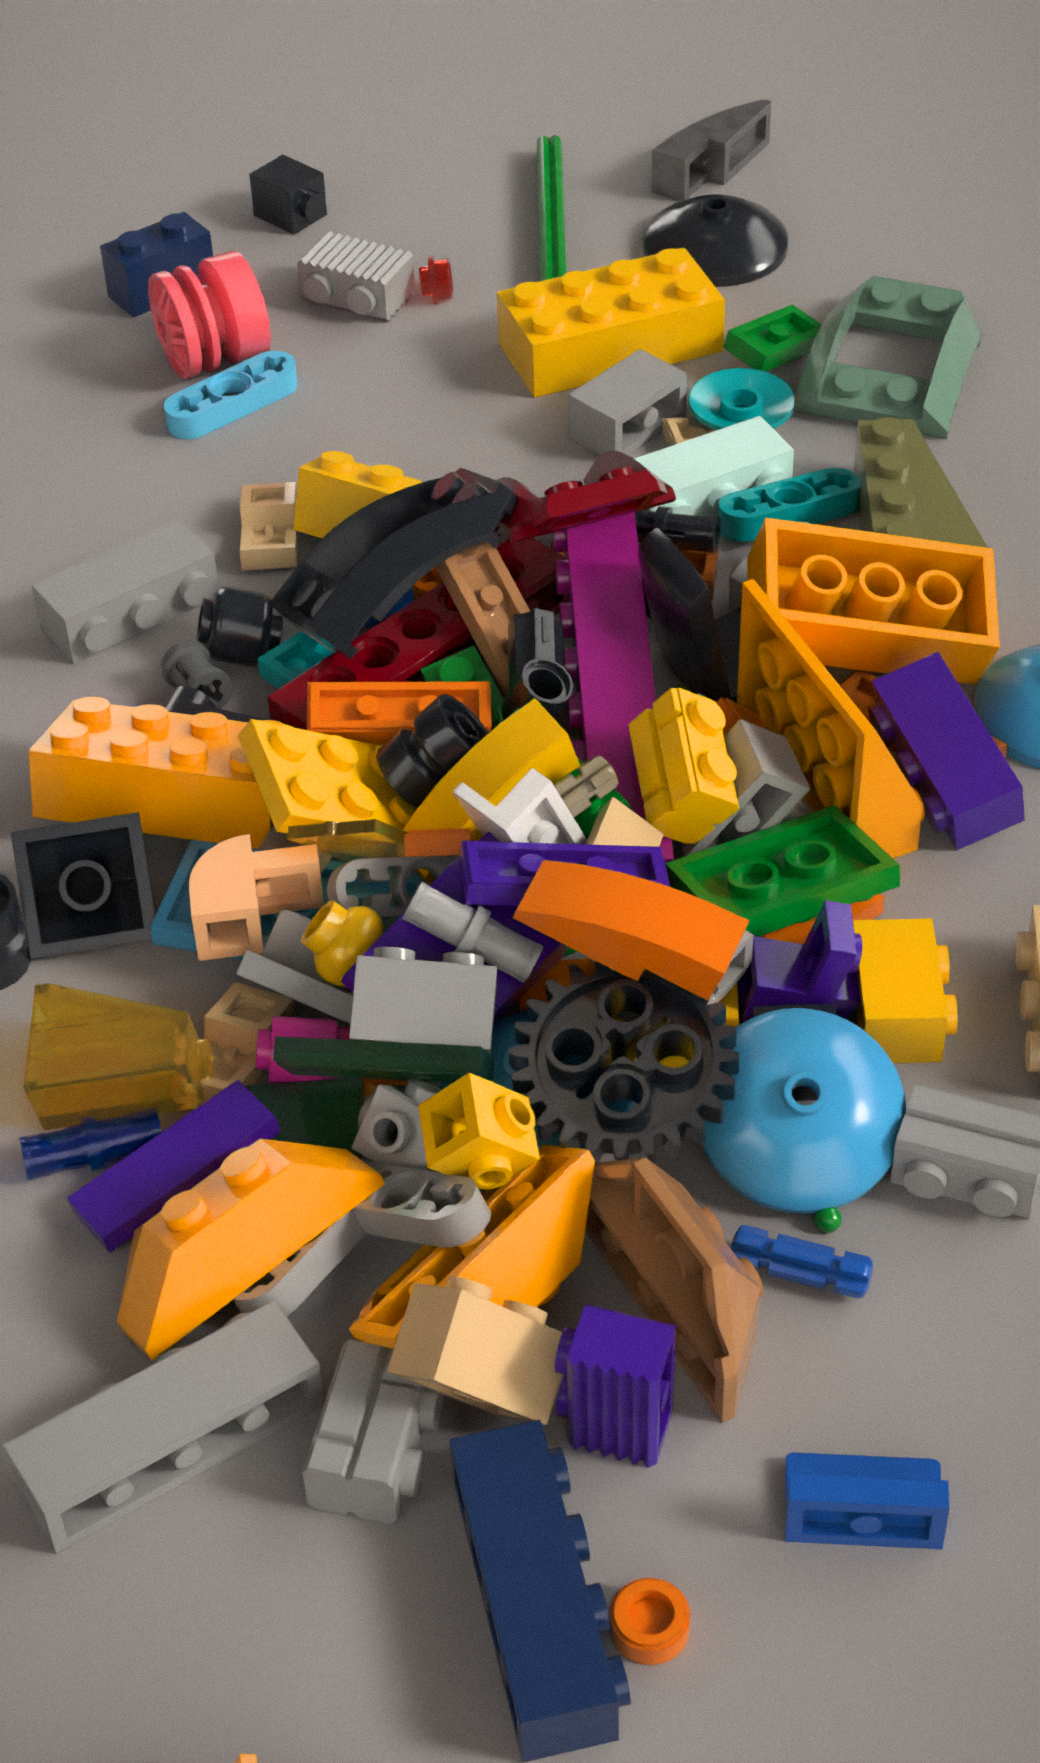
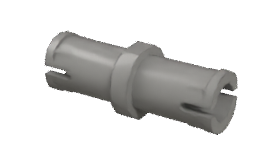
(472, 932)

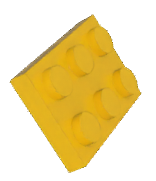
(319, 777)

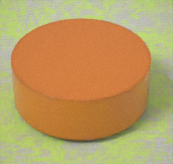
(649, 1621)

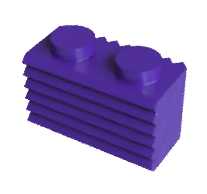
(617, 1383)

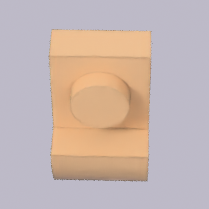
(236, 886)

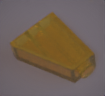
(110, 1057)

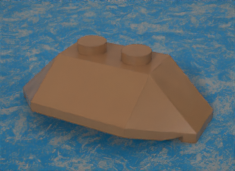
(679, 1273)

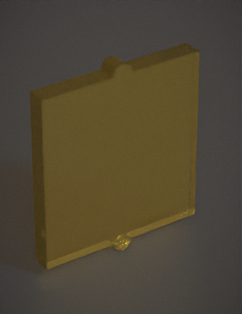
(351, 839)

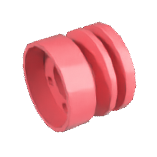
(209, 314)

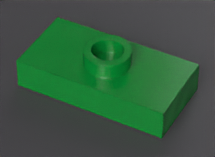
(773, 338)

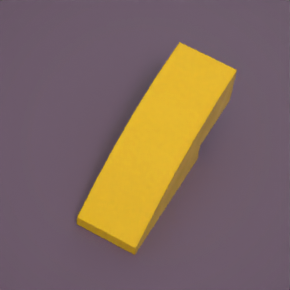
(495, 767)

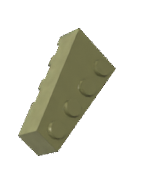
(906, 487)

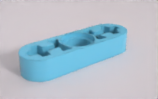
(205, 409)

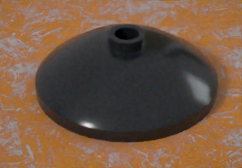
(724, 235)

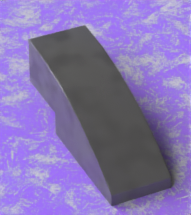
(710, 149)

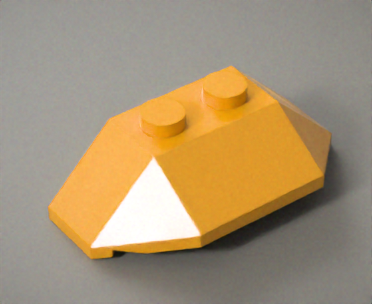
(232, 1233)
(520, 1254)

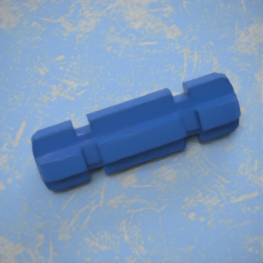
(804, 1261)

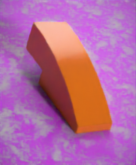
(633, 924)

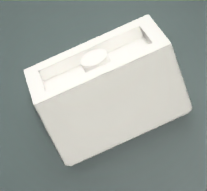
(527, 813)

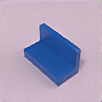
(865, 1500)

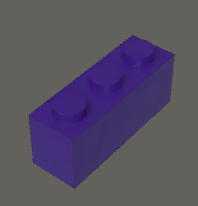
(946, 752)

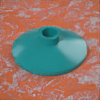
(740, 395)

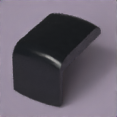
(693, 643)

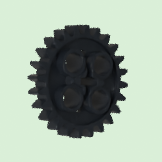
(668, 1098)

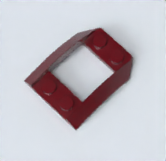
(611, 489)

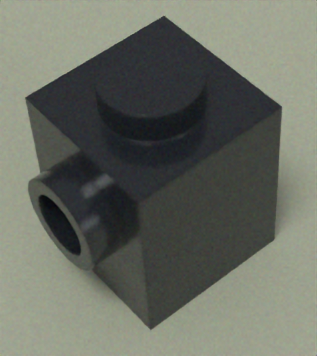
(288, 194)

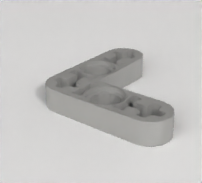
(409, 1207)

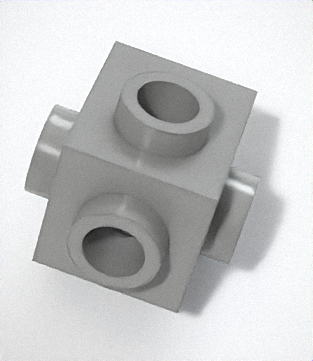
(392, 1125)

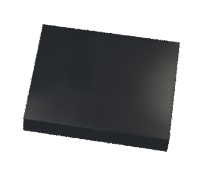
(84, 885)

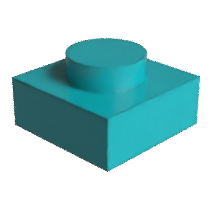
(291, 659)

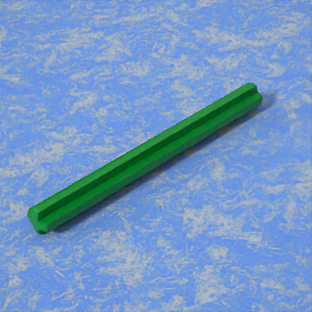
(551, 208)

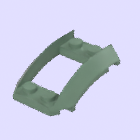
(870, 394)

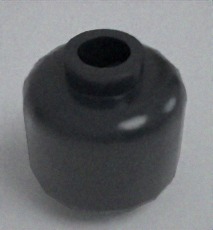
(238, 626)

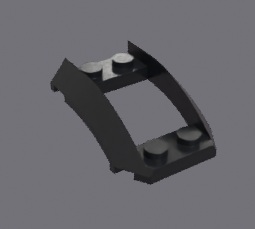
(387, 552)

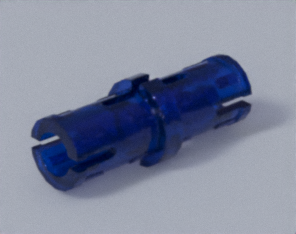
(88, 1143)

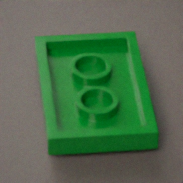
(788, 870)

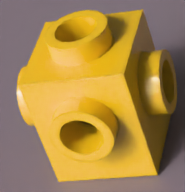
(478, 1131)

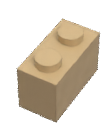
(479, 1350)

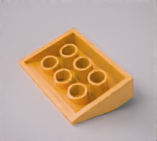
(826, 730)

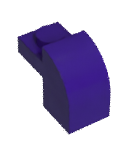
(807, 972)

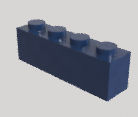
(535, 1592)

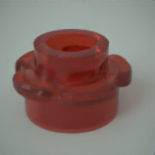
(436, 279)

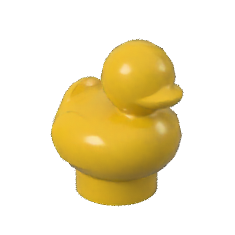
(339, 936)

